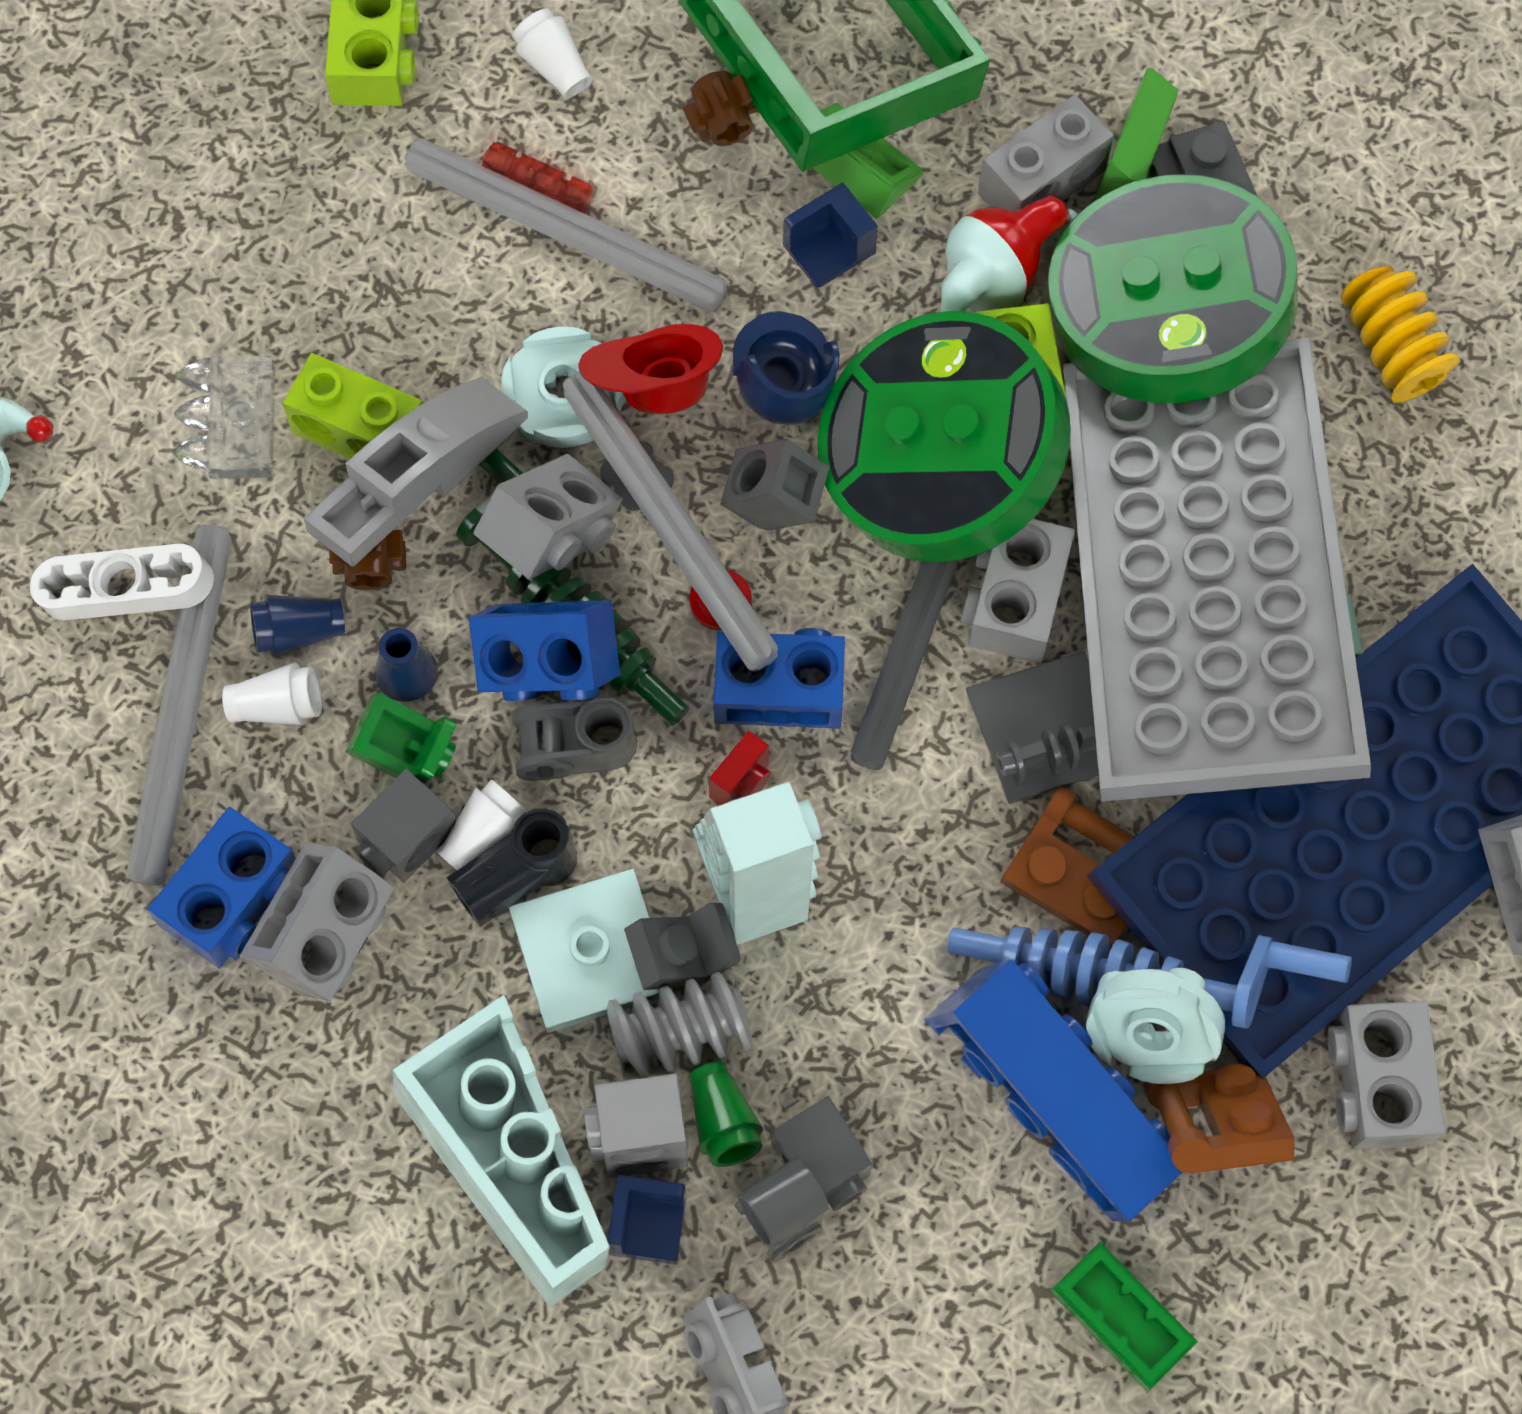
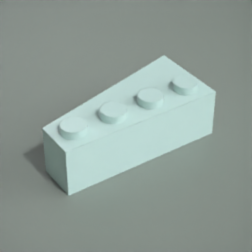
(761, 859)
(505, 1148)

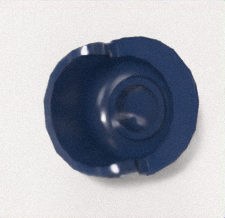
(784, 367)

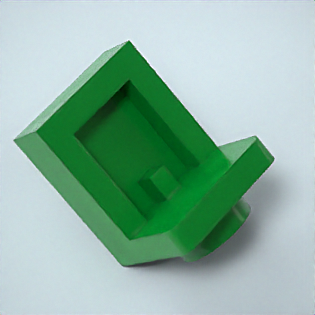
(402, 739)

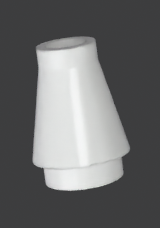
(551, 51)
(277, 697)
(482, 824)

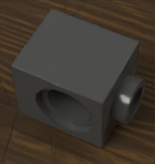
(775, 485)
(402, 827)
(827, 1149)

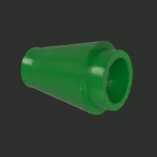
(723, 1117)

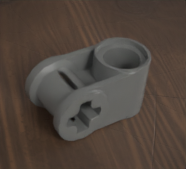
(567, 738)
(785, 1208)

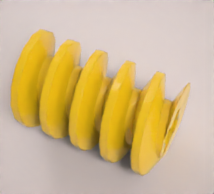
(1397, 333)

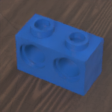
(543, 637)
(779, 695)
(210, 880)

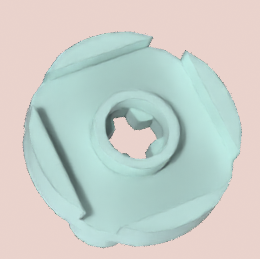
(534, 369)
(1175, 999)

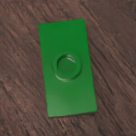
(1123, 1317)

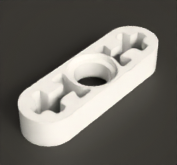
(145, 595)

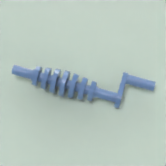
(1082, 965)

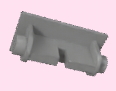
(719, 1338)

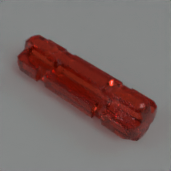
(539, 176)

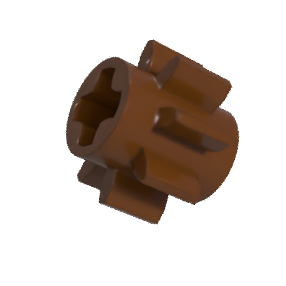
(721, 108)
(376, 567)

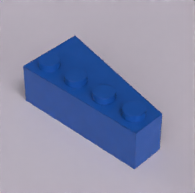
(1059, 1087)

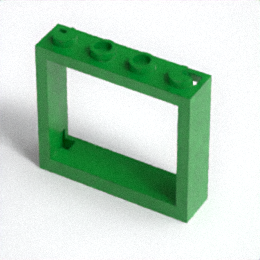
(794, 115)

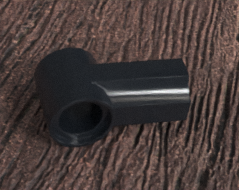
(510, 871)

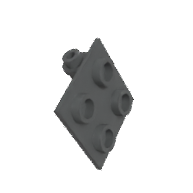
(1039, 726)

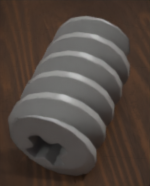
(679, 1025)

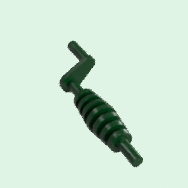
(556, 586)

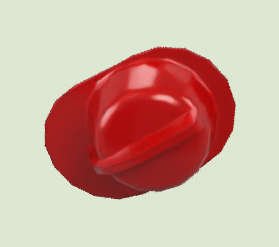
(656, 369)

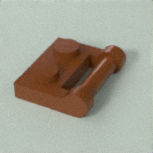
(1056, 873)
(1240, 1114)

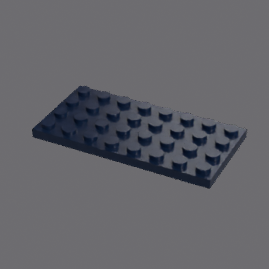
(1353, 860)

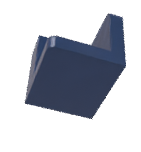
(830, 235)
(647, 1219)

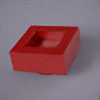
(741, 771)

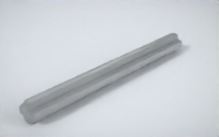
(566, 225)
(672, 523)
(177, 718)

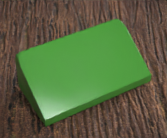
(1140, 132)
(872, 173)

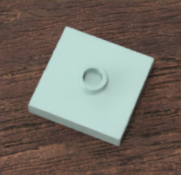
(580, 948)

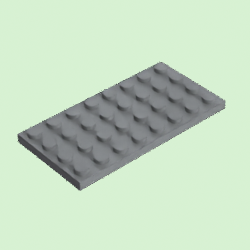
(1214, 588)

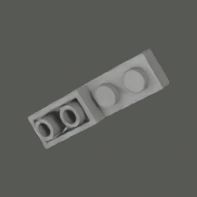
(411, 460)

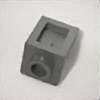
(682, 947)

